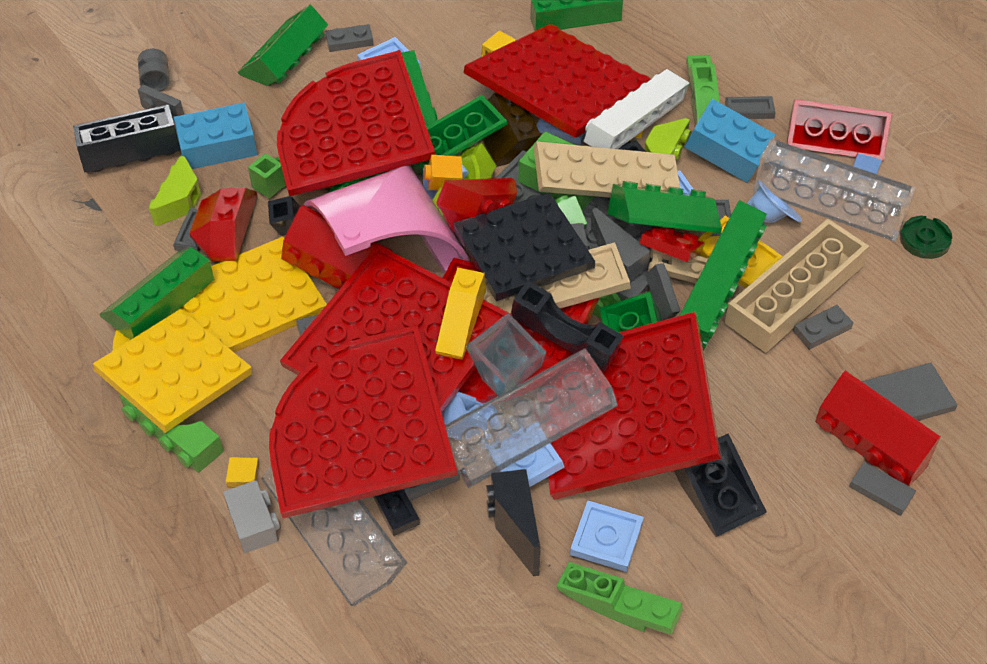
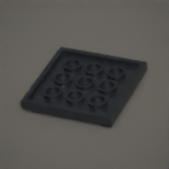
(523, 244)

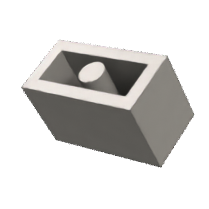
(251, 517)

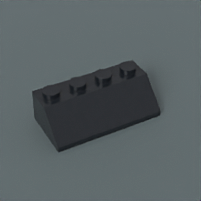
(126, 138)

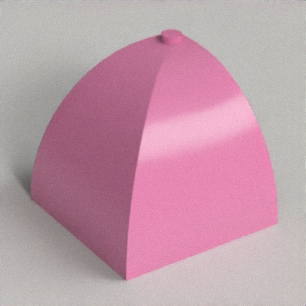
(387, 208)

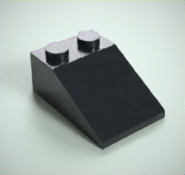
(722, 490)
(514, 516)

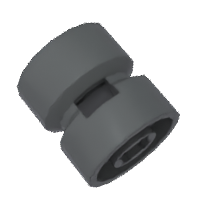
(153, 69)

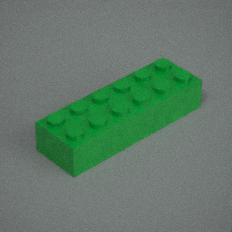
(725, 268)

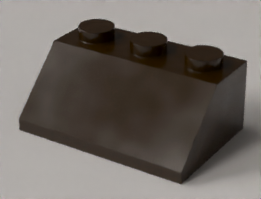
(514, 137)

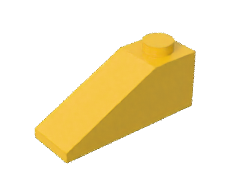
(461, 313)

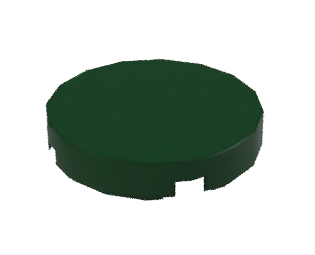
(926, 237)

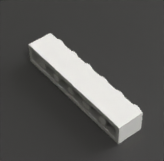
(636, 111)

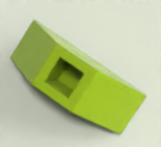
(668, 138)
(175, 194)

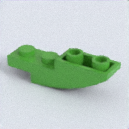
(702, 82)
(619, 602)

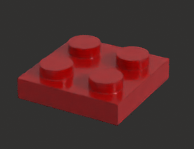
(673, 243)

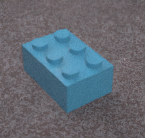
(216, 135)
(729, 140)

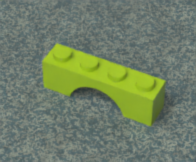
(477, 162)

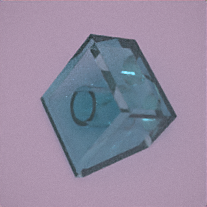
(505, 355)

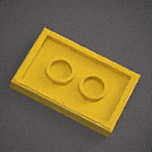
(760, 262)

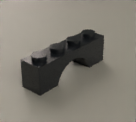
(539, 312)

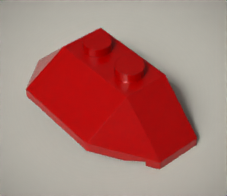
(474, 197)
(223, 222)

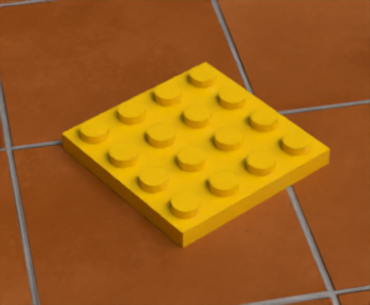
(172, 370)

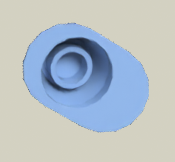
(772, 205)

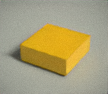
(241, 471)

